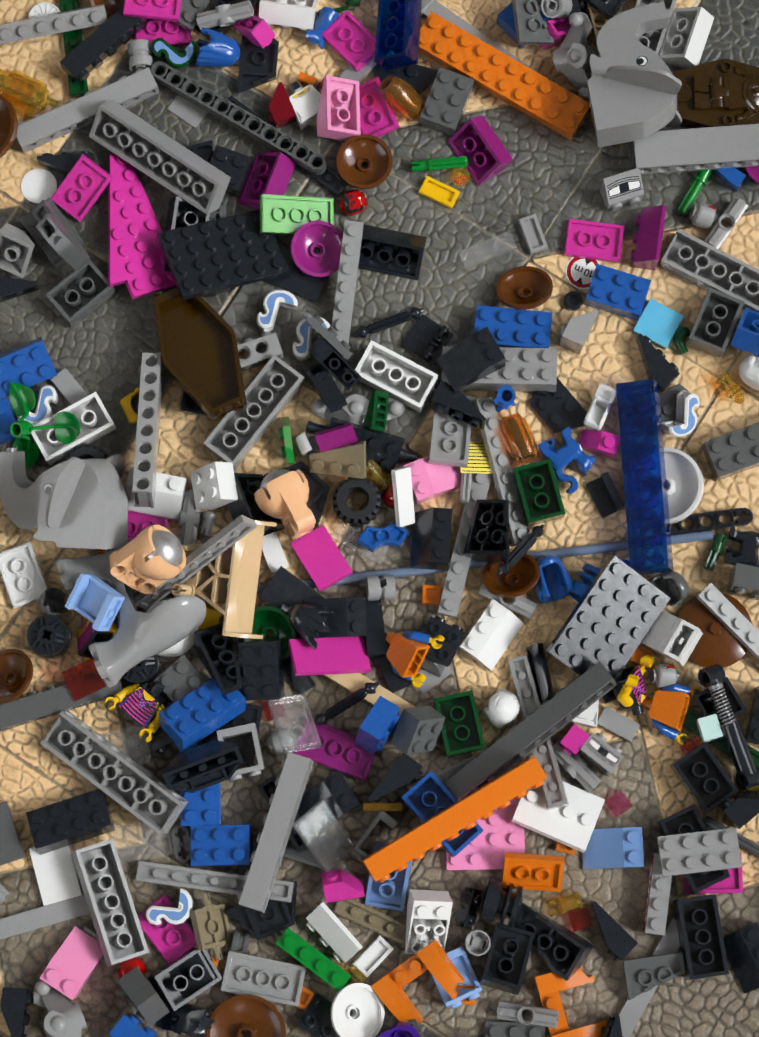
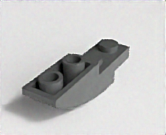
(59, 237)

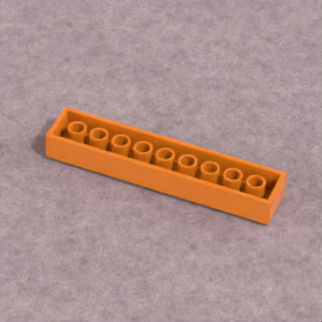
(502, 76)
(453, 819)

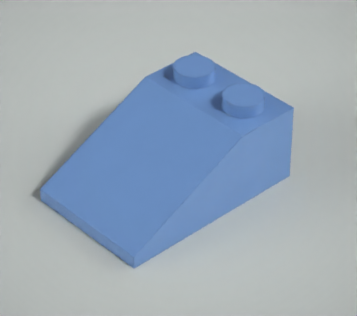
(614, 849)
(392, 892)

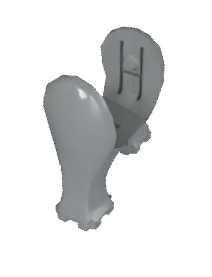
(139, 633)

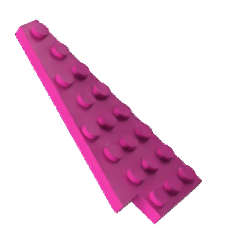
(132, 234)

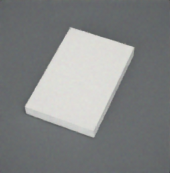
(22, 575)
(56, 875)

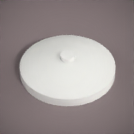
(684, 484)

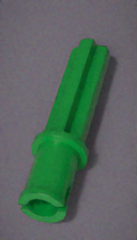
(439, 164)
(694, 190)

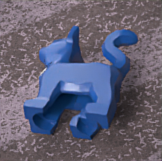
(564, 456)

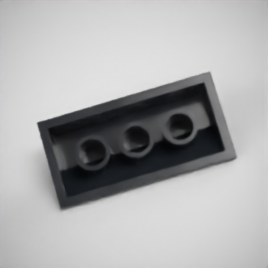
(391, 252)

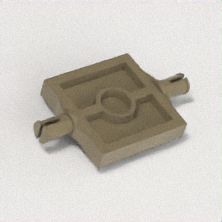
(211, 926)

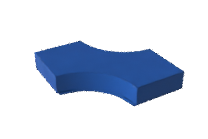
(376, 537)

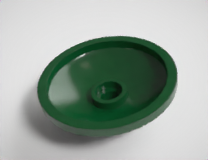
(273, 619)

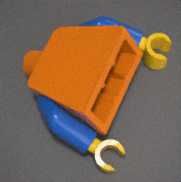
(408, 652)
(669, 709)

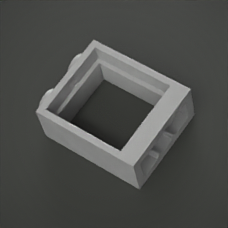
(242, 730)

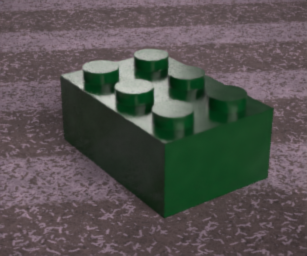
(538, 492)
(461, 726)

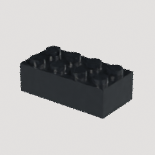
(70, 821)
(688, 822)
(700, 937)

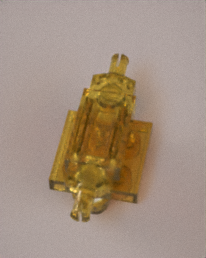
(25, 92)

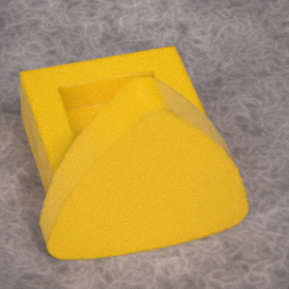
(212, 617)

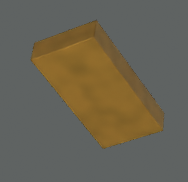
(378, 807)

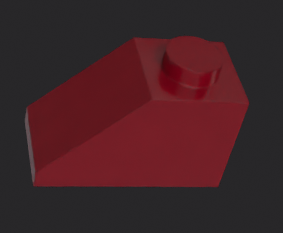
(280, 108)

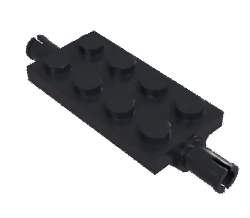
(380, 446)

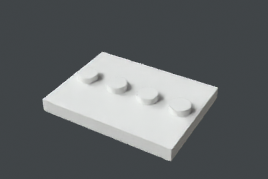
(566, 824)

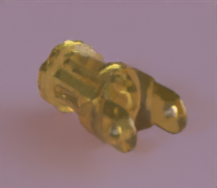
(733, 391)
(377, 476)
(566, 903)

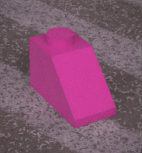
(558, 30)
(256, 31)
(599, 442)
(574, 740)
(341, 886)

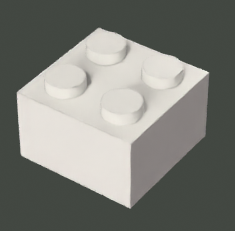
(214, 485)

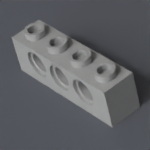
(257, 359)

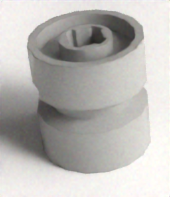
(556, 8)
(139, 53)
(380, 588)
(477, 942)

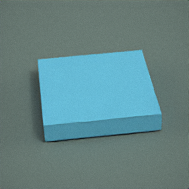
(658, 323)

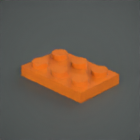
(533, 871)

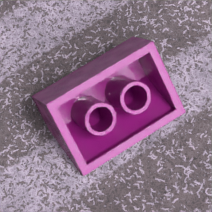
(482, 148)
(268, 175)
(648, 237)

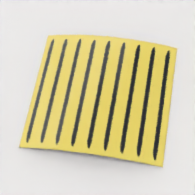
(477, 459)

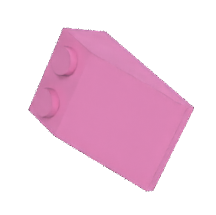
(339, 109)
(432, 479)
(73, 963)

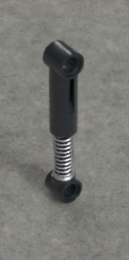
(747, 773)

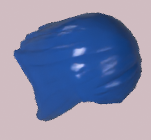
(219, 52)
(553, 579)

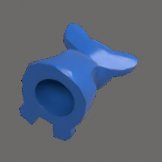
(325, 18)
(505, 398)

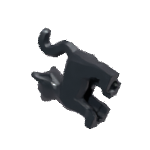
(748, 548)

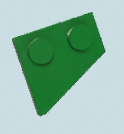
(285, 433)

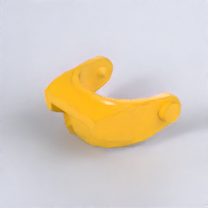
(126, 405)

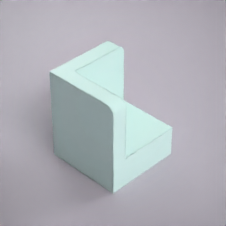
(709, 728)

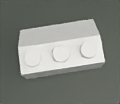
(289, 13)
(686, 36)
(168, 496)
(491, 635)
(333, 933)

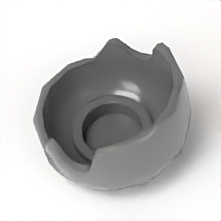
(52, 602)

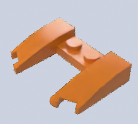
(428, 958)
(548, 988)

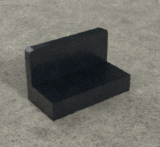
(605, 495)

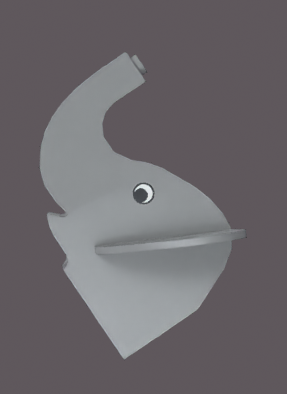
(629, 83)
(69, 504)

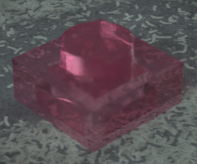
(618, 804)

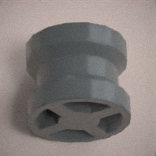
(240, 942)

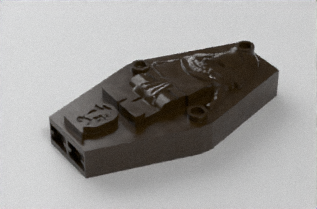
(718, 94)
(200, 353)

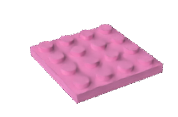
(489, 847)

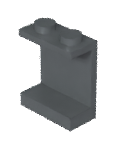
(384, 818)

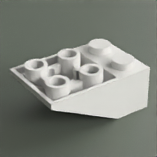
(672, 638)
(427, 919)

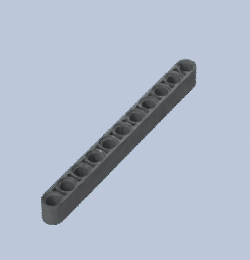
(232, 111)

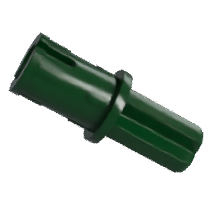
(715, 551)

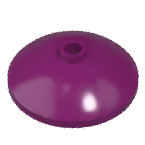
(323, 237)

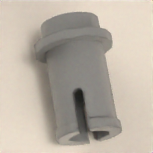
(207, 523)

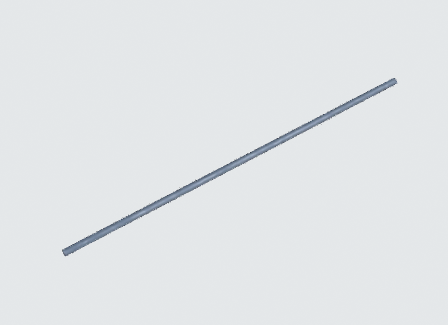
(560, 553)

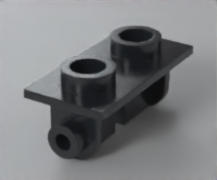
(467, 917)

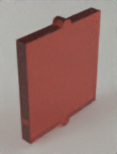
(83, 679)

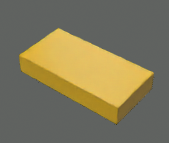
(439, 192)

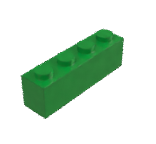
(313, 959)

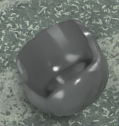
(672, 585)

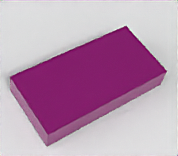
(336, 437)

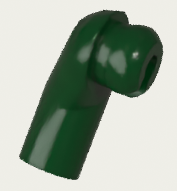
(679, 339)

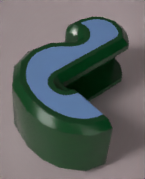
(173, 57)

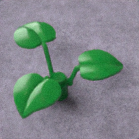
(23, 400)

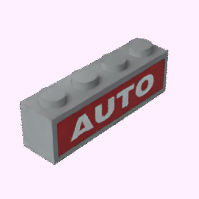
(657, 899)

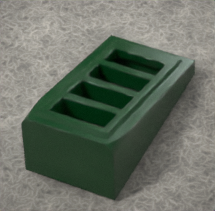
(371, 420)

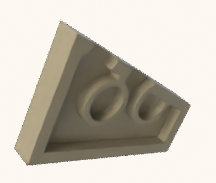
(341, 461)

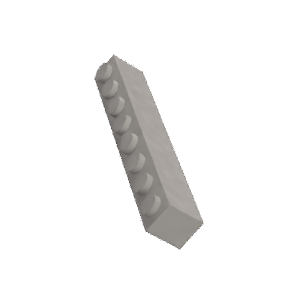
(82, 111)
(276, 832)

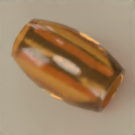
(401, 97)
(518, 438)

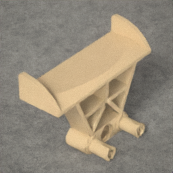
(242, 582)

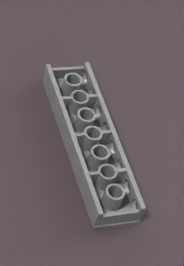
(698, 147)
(712, 268)
(148, 430)
(114, 772)

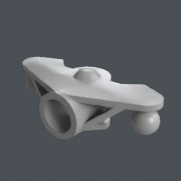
(574, 54)
(356, 409)
(62, 1017)

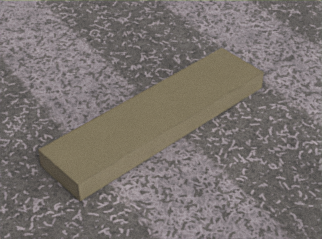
(371, 919)

